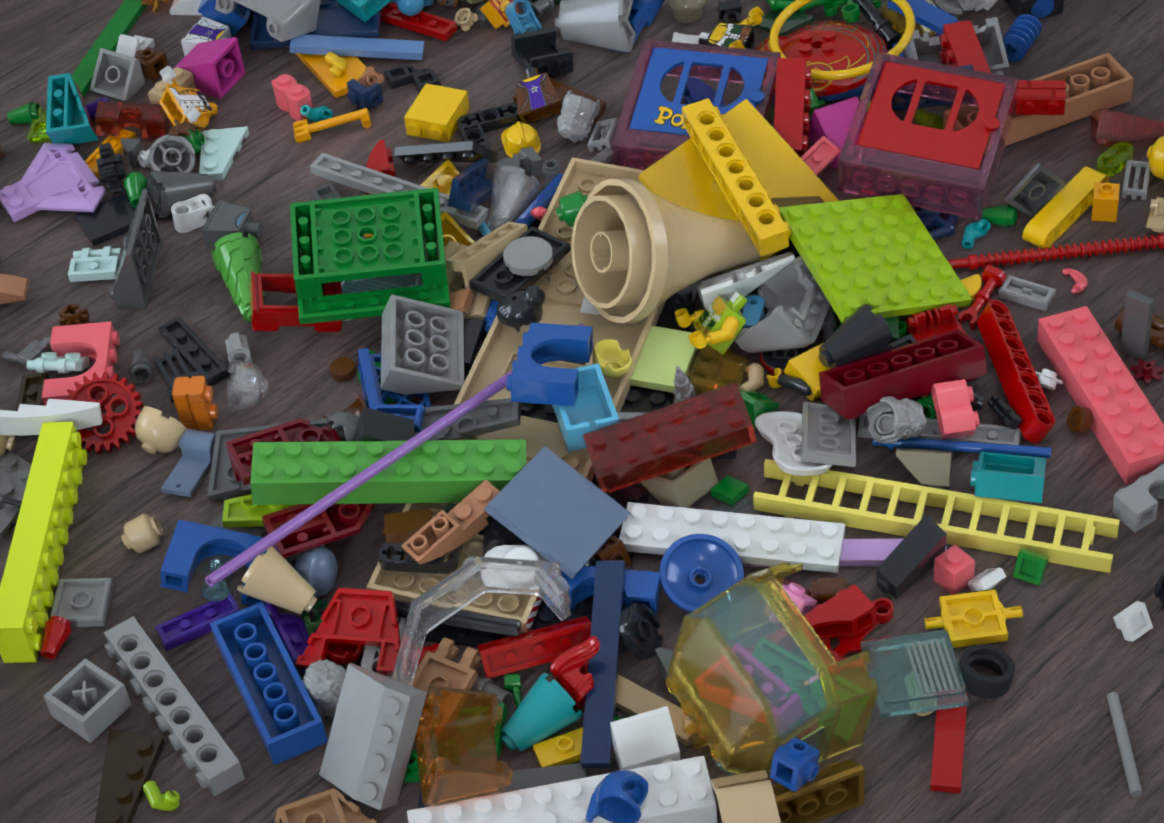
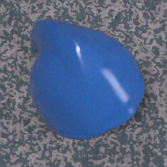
(618, 797)

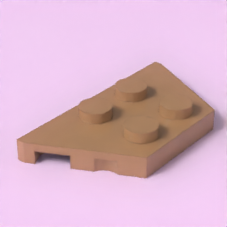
(322, 808)

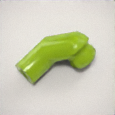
(160, 801)

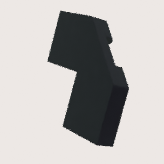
(406, 75)

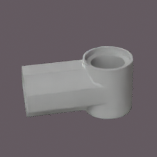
(238, 348)

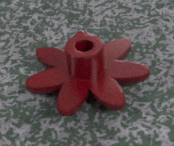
(1147, 370)

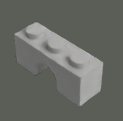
(1137, 503)

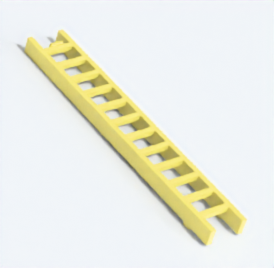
(950, 501)

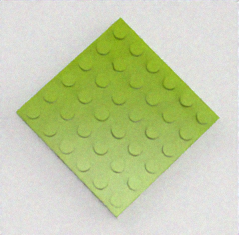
(873, 256)

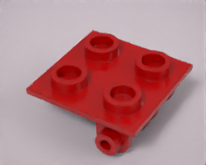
(927, 325)

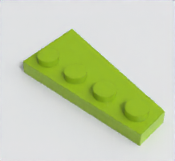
(242, 512)

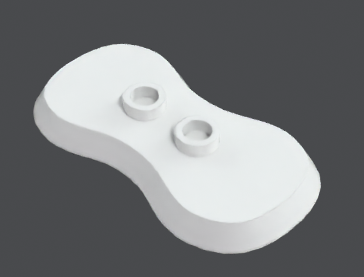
(784, 433)

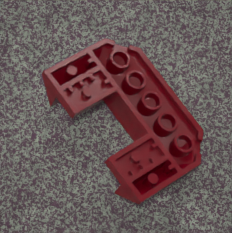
(328, 526)

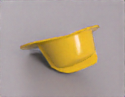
(518, 137)

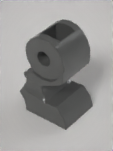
(525, 159)

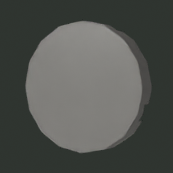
(528, 256)

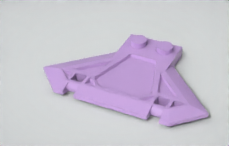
(53, 182)

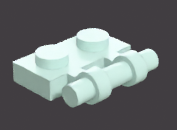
(94, 264)
(62, 364)

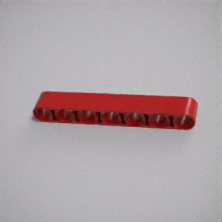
(1015, 371)

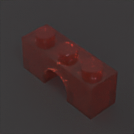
(114, 116)

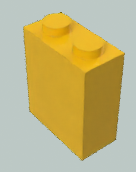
(436, 112)

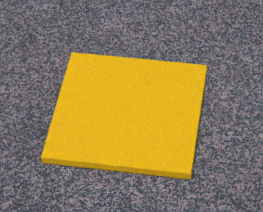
(688, 182)

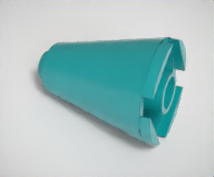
(540, 714)

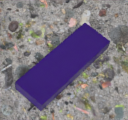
(195, 622)

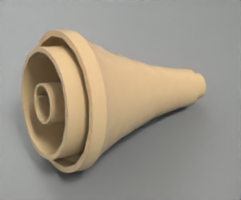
(642, 249)

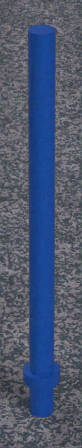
(971, 447)

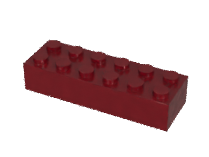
(902, 372)

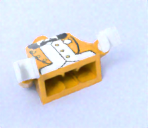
(185, 103)

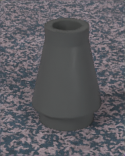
(140, 367)

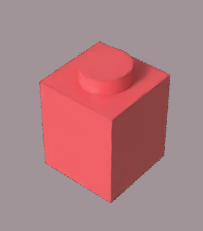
(953, 570)

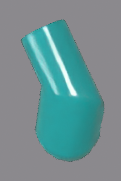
(316, 114)

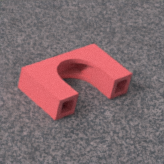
(91, 340)

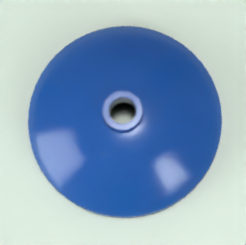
(698, 557)

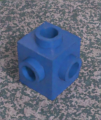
(795, 764)

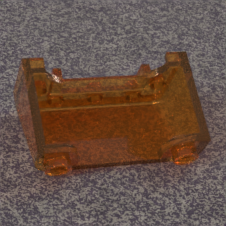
(459, 746)

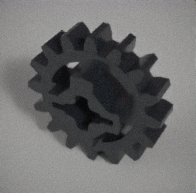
(111, 168)

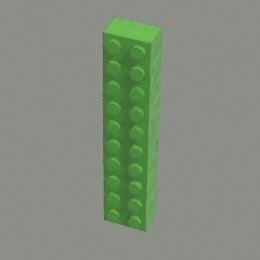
(428, 474)

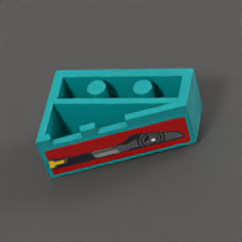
(67, 113)

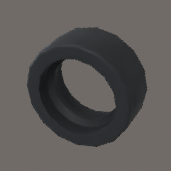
(992, 658)

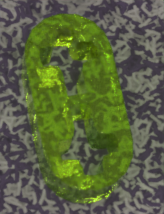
(1111, 156)

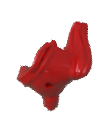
(572, 670)

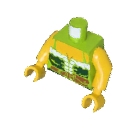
(716, 324)

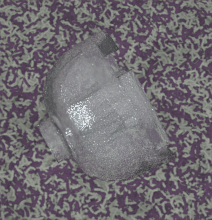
(245, 385)

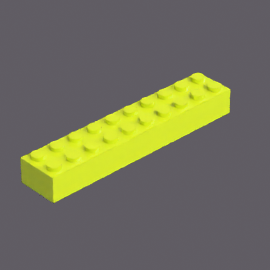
(39, 541)

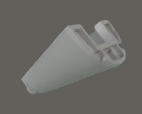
(597, 23)

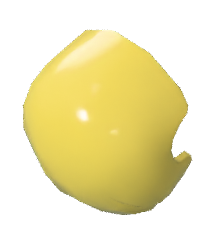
(611, 358)

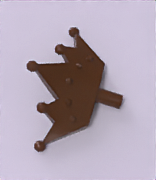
(183, 128)

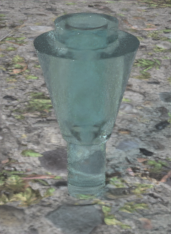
(218, 591)

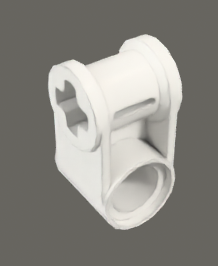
(191, 213)

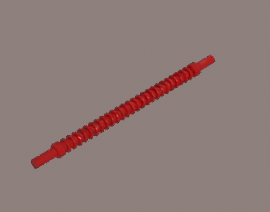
(973, 261)

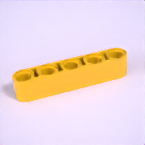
(1063, 208)

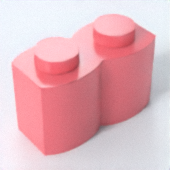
(291, 96)
(954, 409)

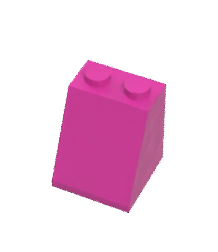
(215, 66)
(833, 123)

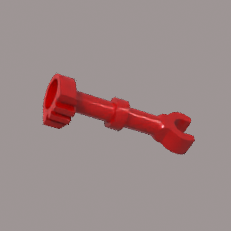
(992, 278)

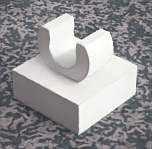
(1133, 621)

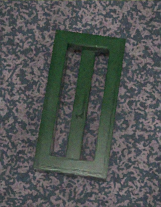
(314, 625)

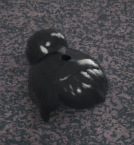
(521, 307)

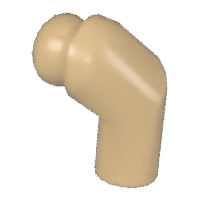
(756, 377)

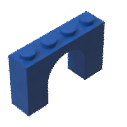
(543, 344)
(195, 543)

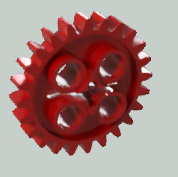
(121, 423)

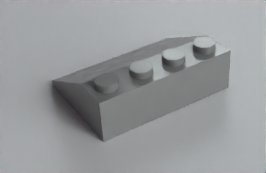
(421, 347)
(372, 737)

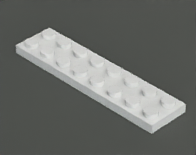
(753, 537)

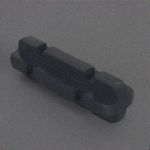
(1004, 411)

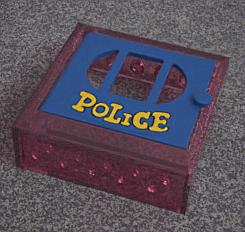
(654, 126)

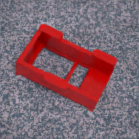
(272, 316)

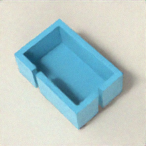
(591, 411)

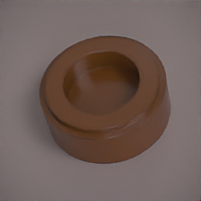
(342, 369)
(1079, 419)

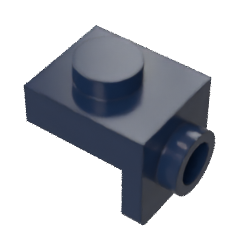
(363, 96)

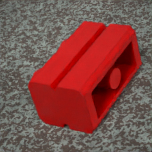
(1040, 97)

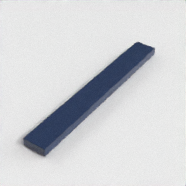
(601, 699)

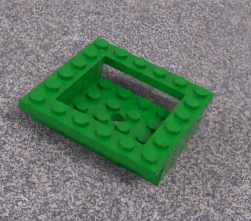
(331, 249)

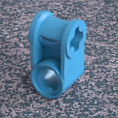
(522, 21)

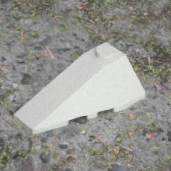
(741, 280)

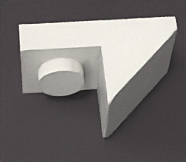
(130, 45)

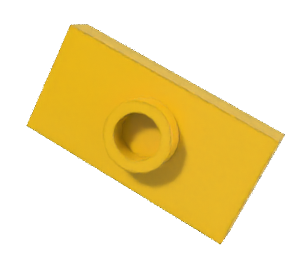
(560, 749)

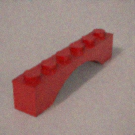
(843, 615)

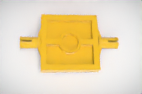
(973, 618)

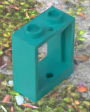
(1009, 477)

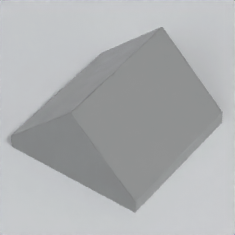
(117, 75)

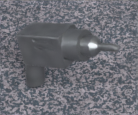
(30, 352)

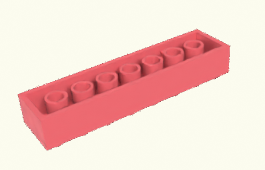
(1101, 382)

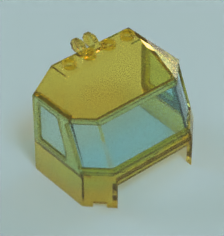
(761, 676)

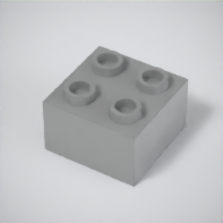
(87, 700)

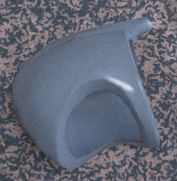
(318, 568)

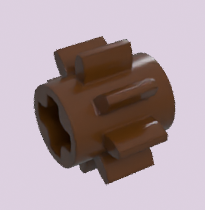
(73, 315)

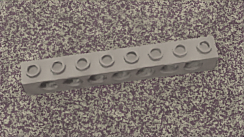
(174, 707)

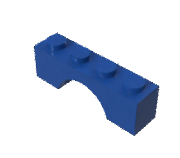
(638, 587)

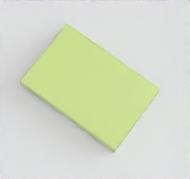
(660, 357)

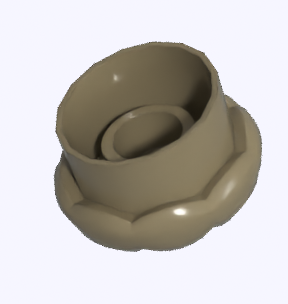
(686, 10)

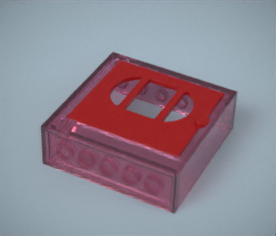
(925, 163)

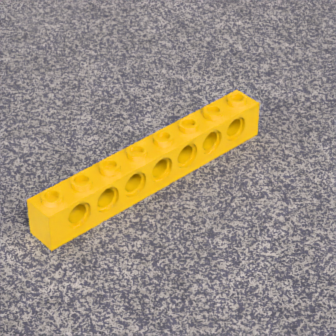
(735, 177)

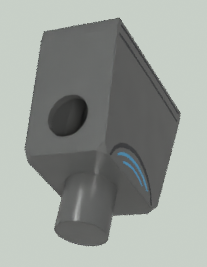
(229, 219)

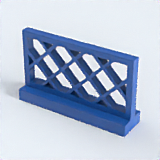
(370, 382)

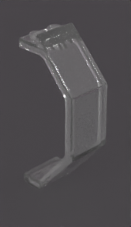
(467, 584)

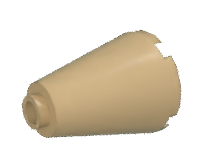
(278, 583)

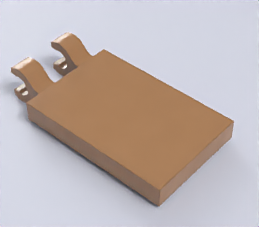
(440, 671)

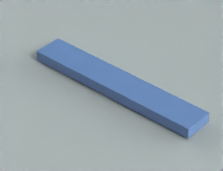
(358, 47)

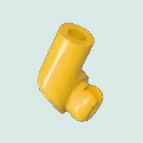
(338, 63)

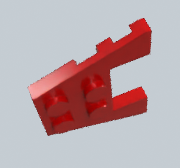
(357, 619)

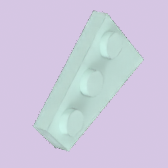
(220, 149)

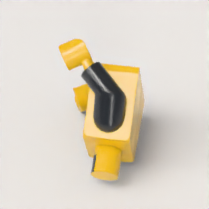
(801, 374)

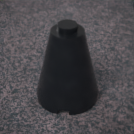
(856, 338)

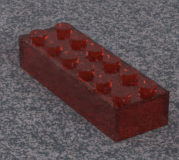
(670, 438)

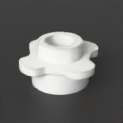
(1048, 379)

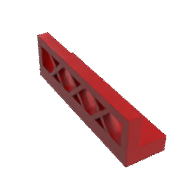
(532, 647)

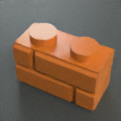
(194, 402)

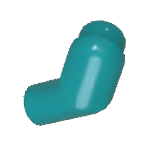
(974, 231)

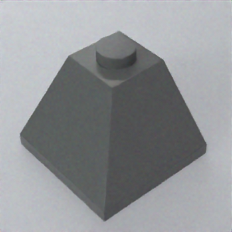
(1034, 190)

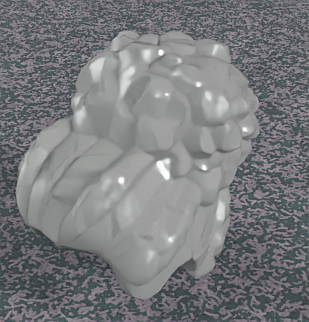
(577, 117)
(895, 420)
(324, 686)

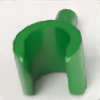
(513, 683)

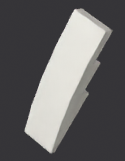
(30, 417)

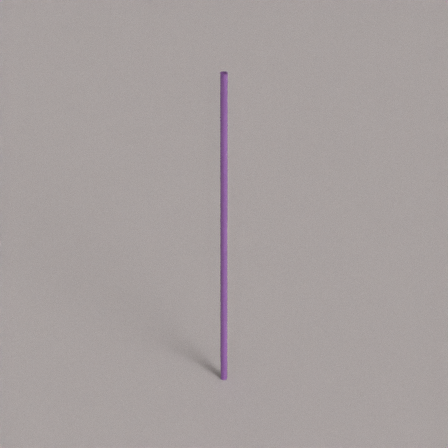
(355, 482)

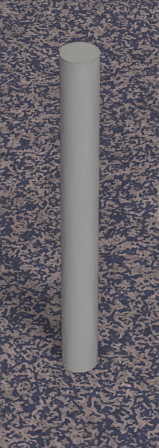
(1124, 744)

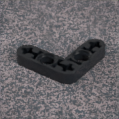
(504, 116)
(435, 566)

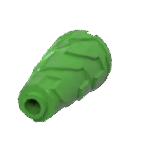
(235, 259)

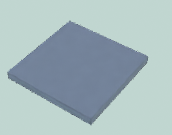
(557, 512)

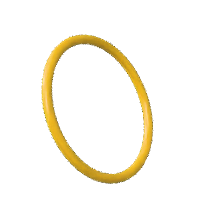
(848, 73)

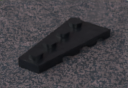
(456, 152)

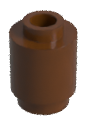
(827, 588)

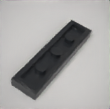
(194, 351)

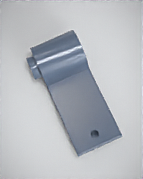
(195, 461)

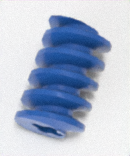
(1021, 36)

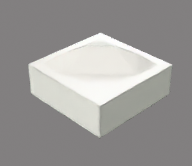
(986, 580)

